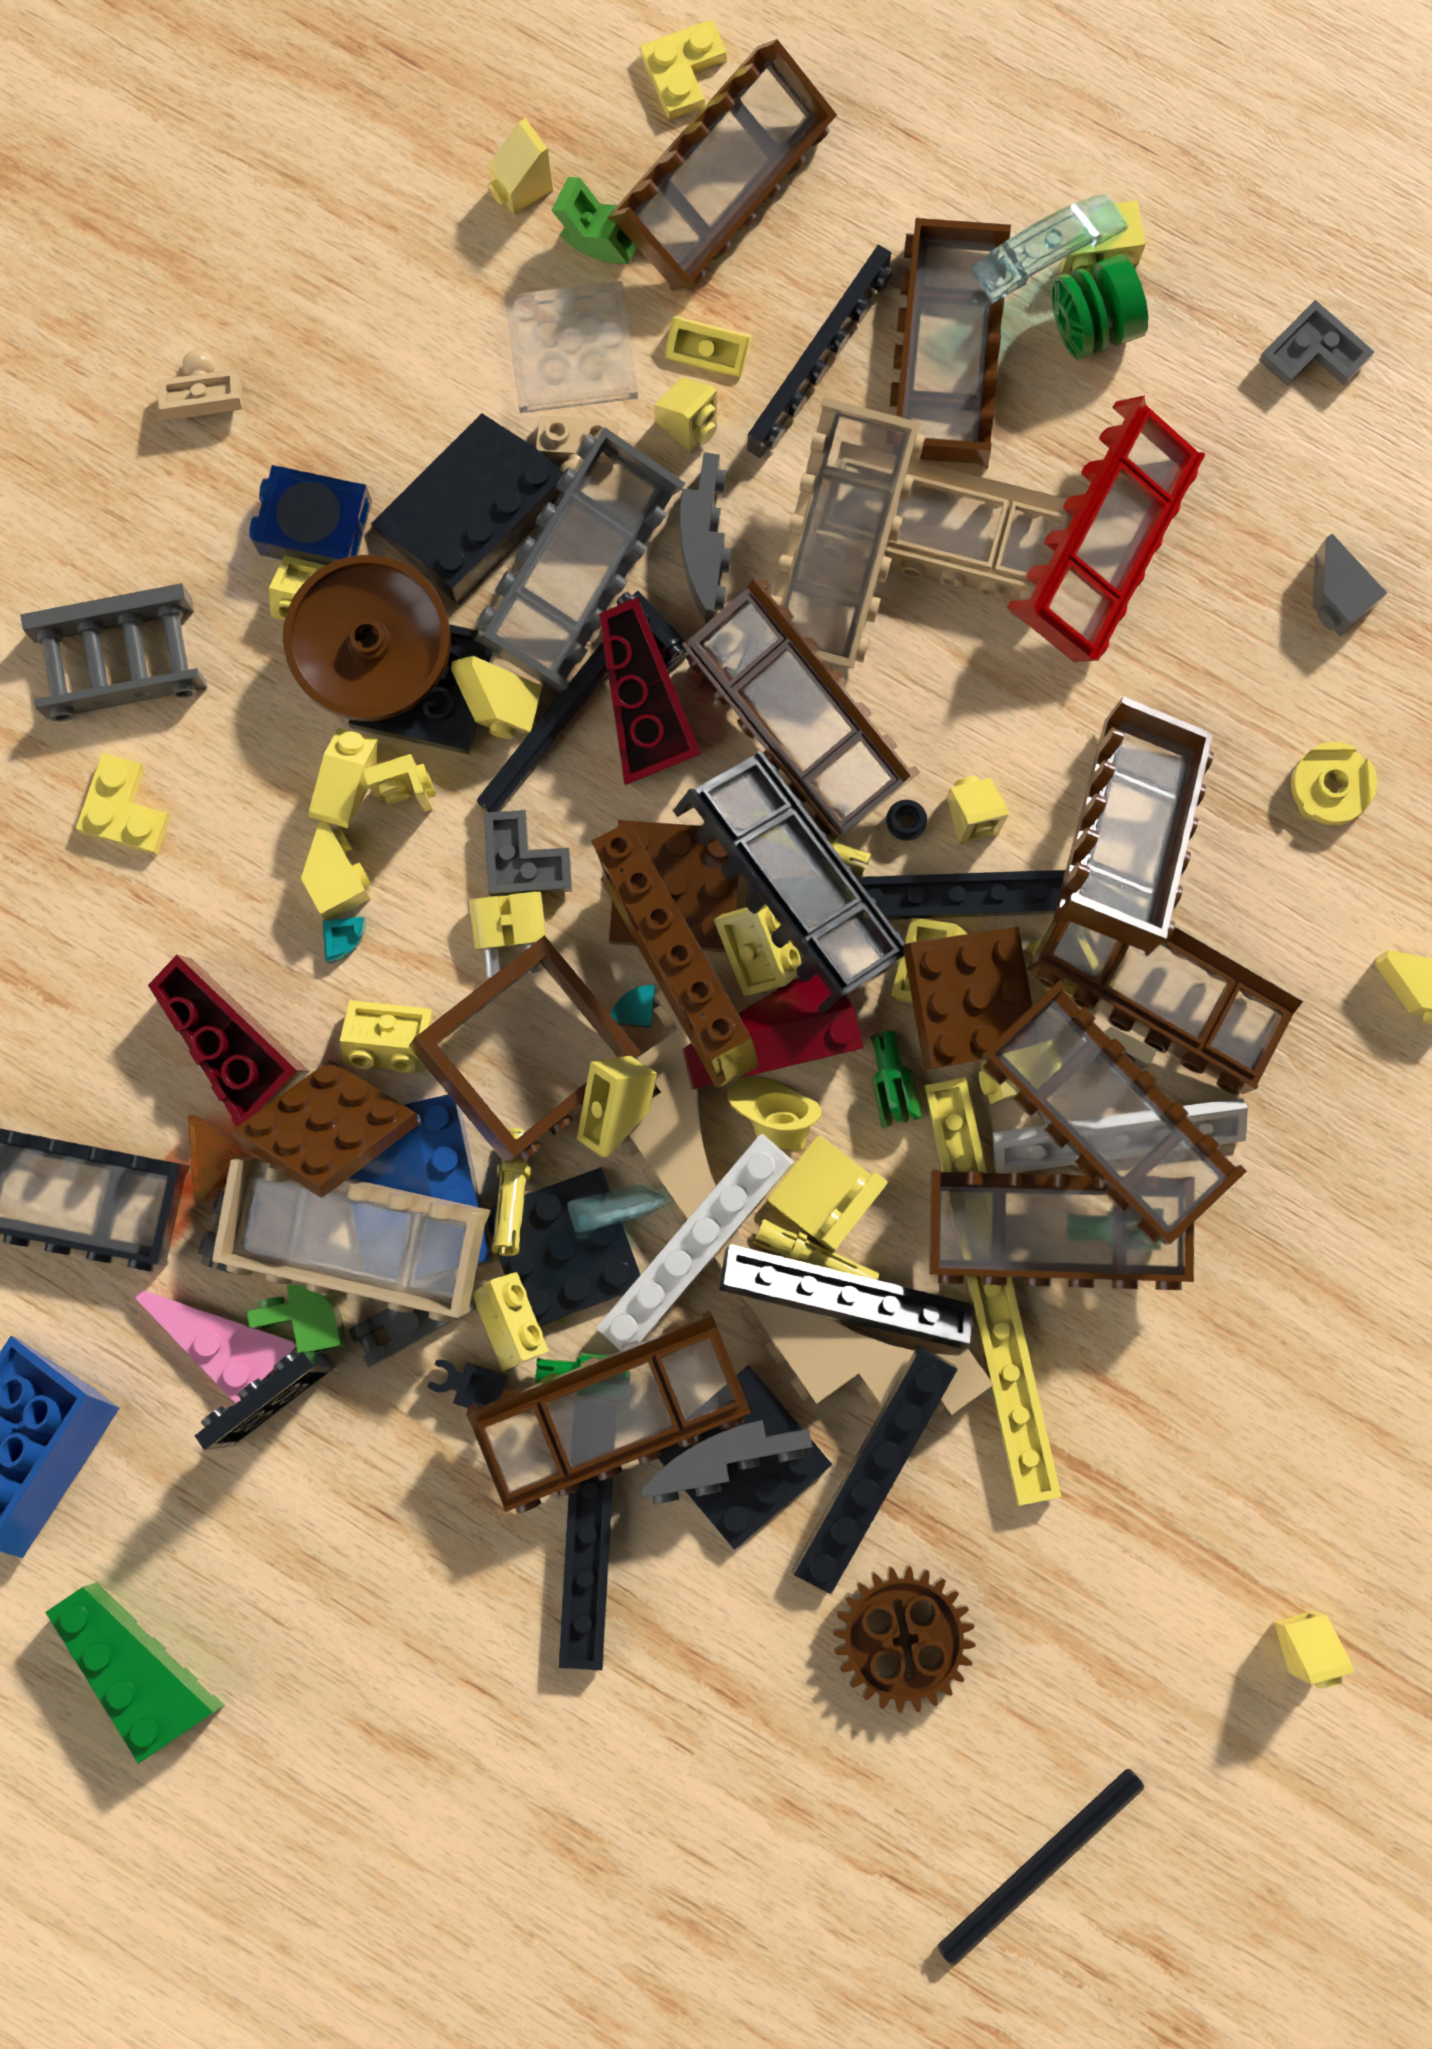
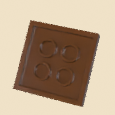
(691, 877)
(966, 993)
(326, 1128)

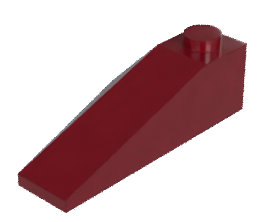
(790, 1030)

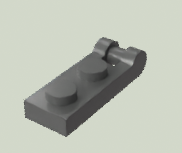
(402, 1327)

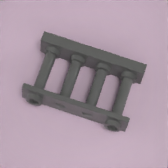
(89, 621)

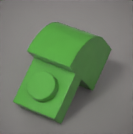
(588, 226)
(314, 1317)

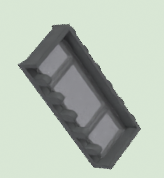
(577, 558)

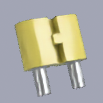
(505, 923)

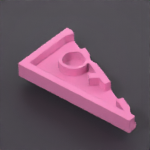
(221, 1347)

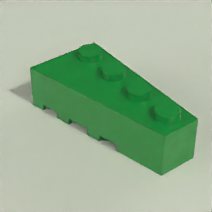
(130, 1672)

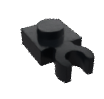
(473, 1386)

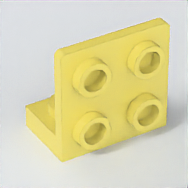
(826, 1193)

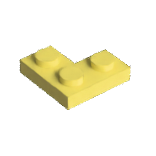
(674, 61)
(111, 810)

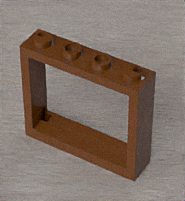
(464, 1095)

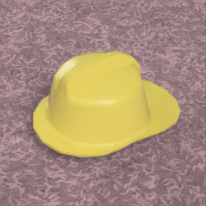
(775, 1111)

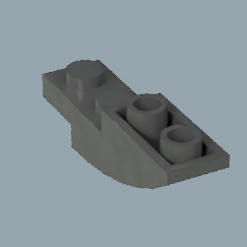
(701, 542)
(705, 1462)

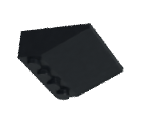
(470, 506)

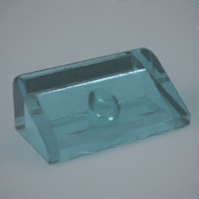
(614, 1207)

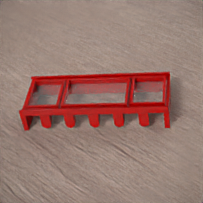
(1111, 533)

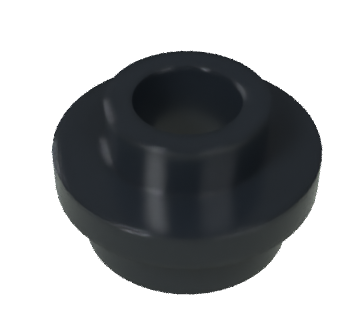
(909, 808)

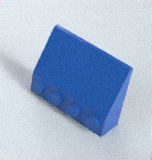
(431, 1160)
(45, 1438)

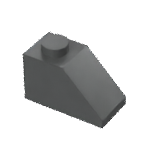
(1342, 587)

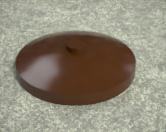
(367, 637)

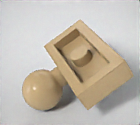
(200, 390)
(561, 436)

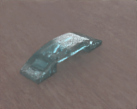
(1047, 242)

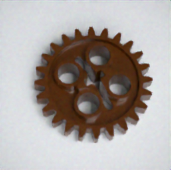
(942, 1630)

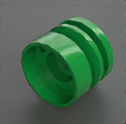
(1099, 306)

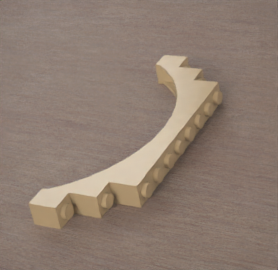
(812, 1345)

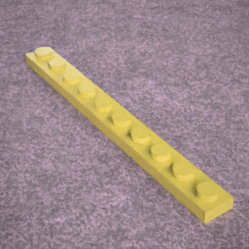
(997, 1315)

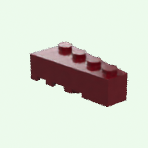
(645, 704)
(227, 1042)

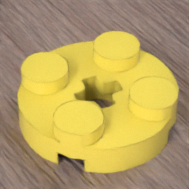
(1349, 767)

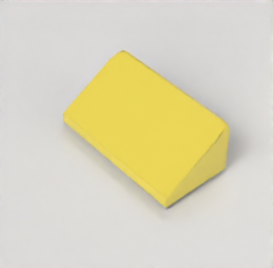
(707, 346)

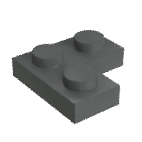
(1320, 338)
(516, 868)

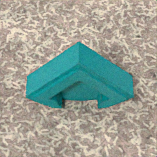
(342, 937)
(635, 1007)

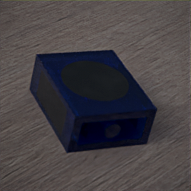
(309, 516)

